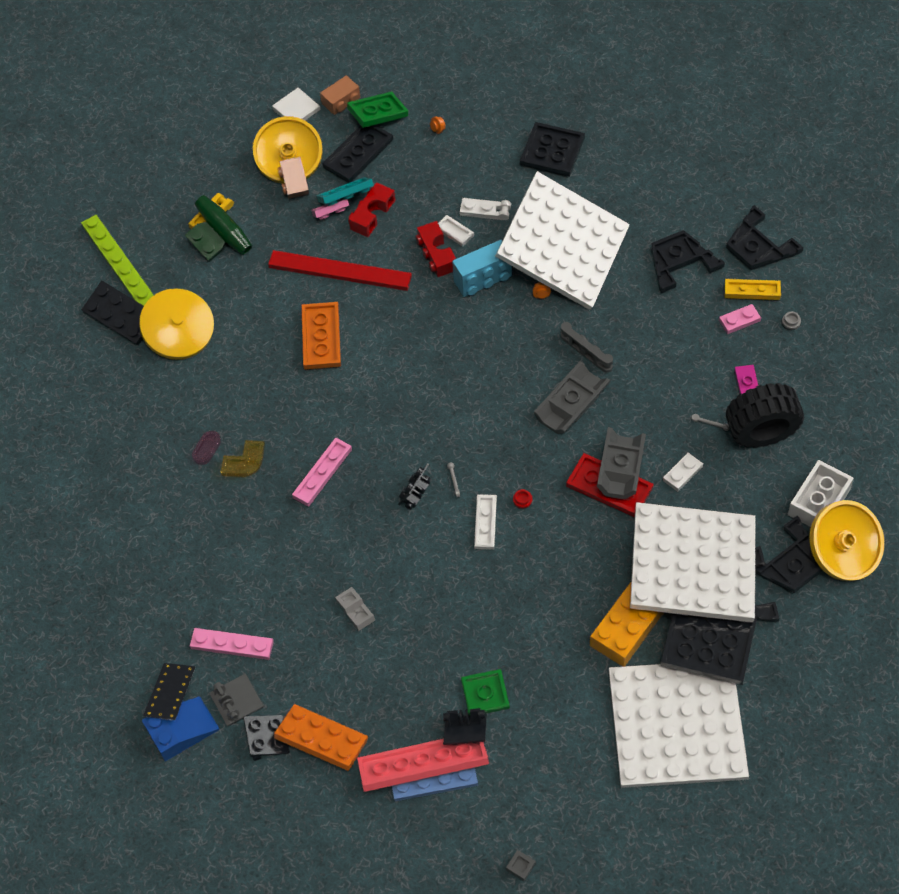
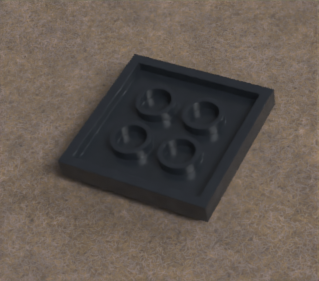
(552, 149)

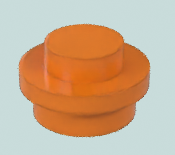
(437, 124)
(541, 290)

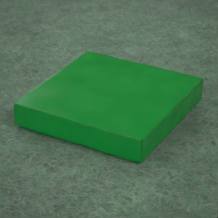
(485, 691)

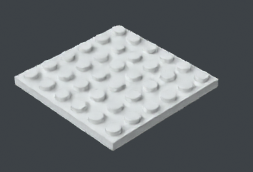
(562, 240)
(693, 562)
(675, 727)

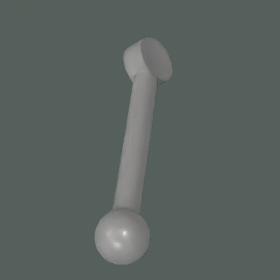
(695, 417)
(450, 466)

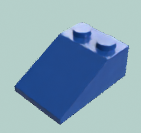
(189, 728)

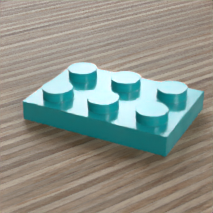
(345, 191)

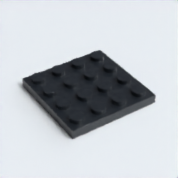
(709, 646)

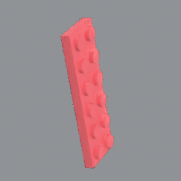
(418, 763)

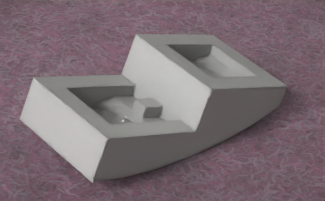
(355, 608)

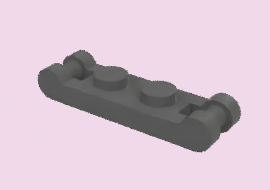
(585, 348)

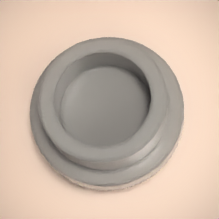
(791, 320)

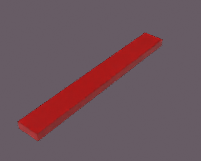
(340, 270)

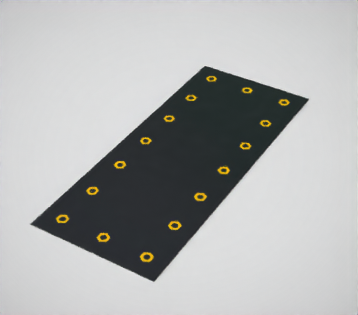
(169, 691)

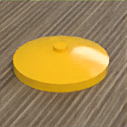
(283, 140)
(176, 324)
(846, 540)

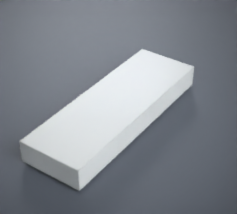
(485, 522)

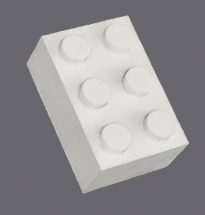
(820, 488)

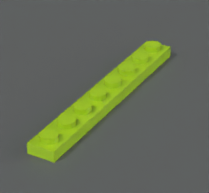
(117, 260)

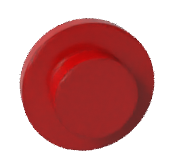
(522, 498)

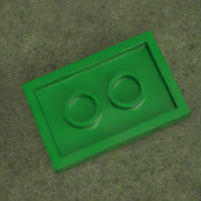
(377, 109)

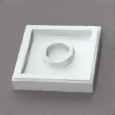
(296, 105)

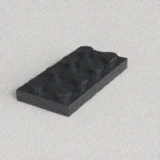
(357, 152)
(115, 311)

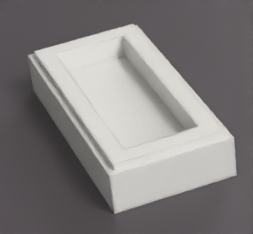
(455, 230)

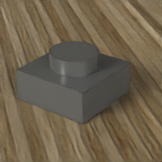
(520, 865)

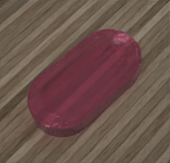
(206, 447)

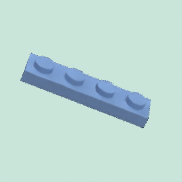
(436, 784)

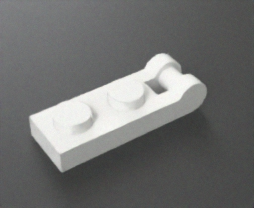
(485, 209)

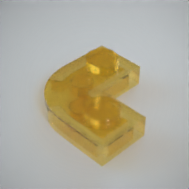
(244, 465)

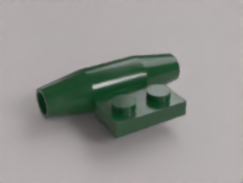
(216, 231)

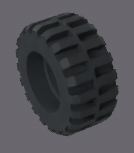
(764, 415)

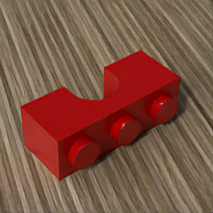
(377, 198)
(430, 237)

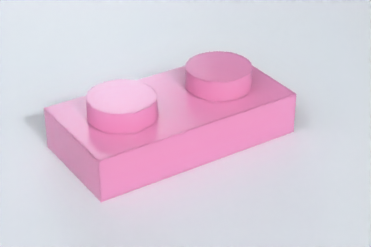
(323, 211)
(739, 319)

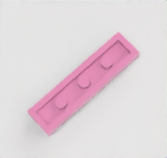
(322, 472)
(231, 643)

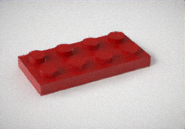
(585, 480)

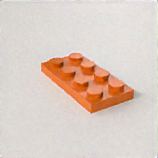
(321, 335)
(321, 737)

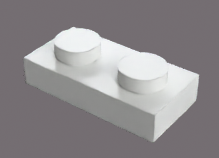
(682, 472)

